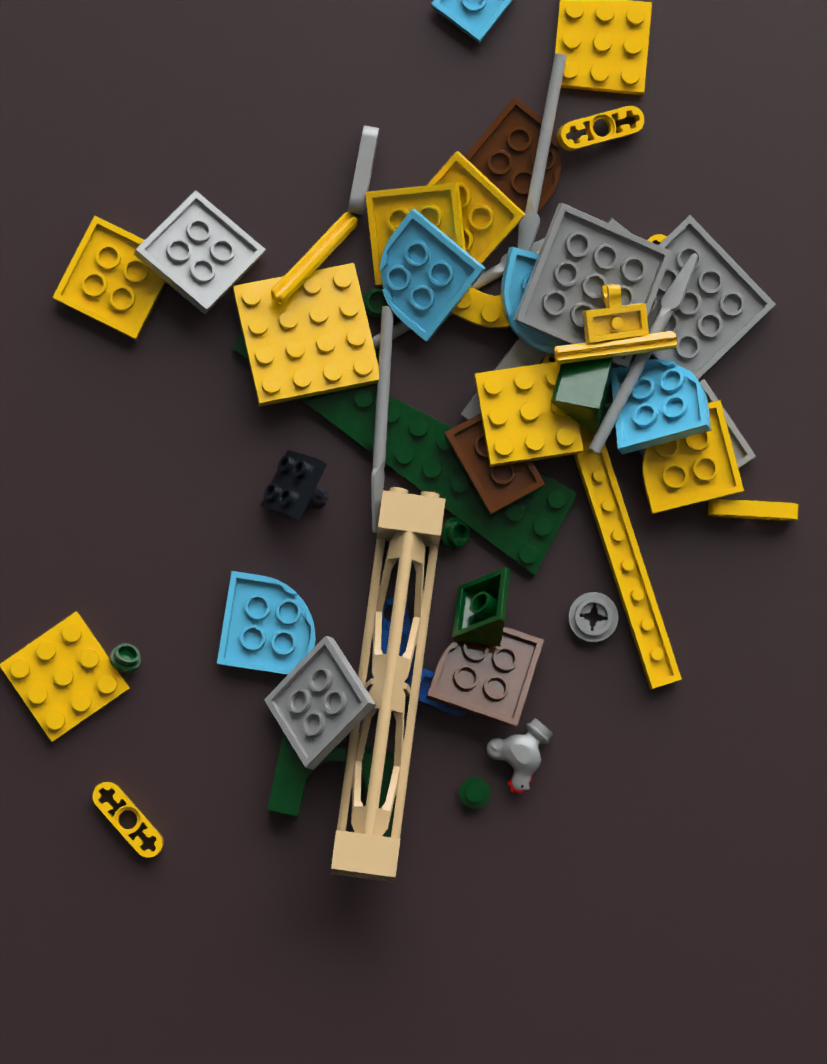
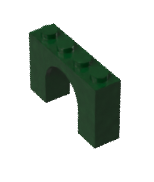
(292, 776)

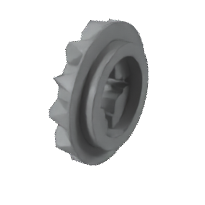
(605, 608)

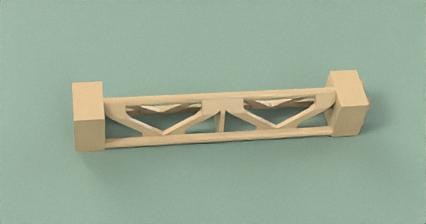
(409, 526)

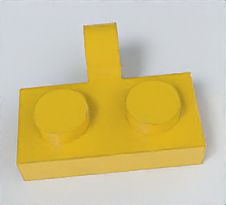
(614, 320)

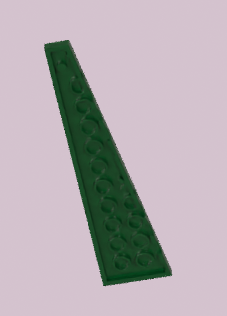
(425, 459)

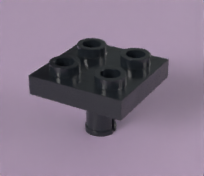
(295, 485)

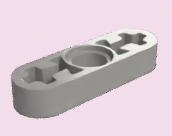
(363, 169)

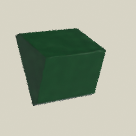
(583, 391)
(482, 609)

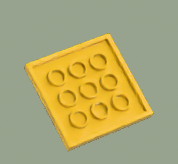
(311, 341)

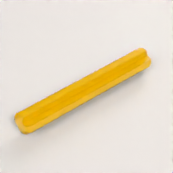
(314, 258)
(615, 347)

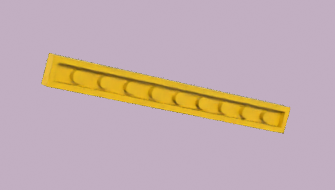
(626, 564)

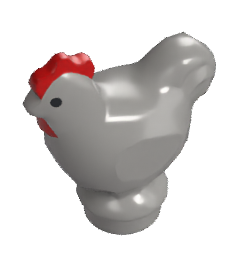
(521, 753)

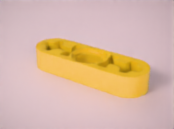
(618, 114)
(753, 509)
(137, 842)

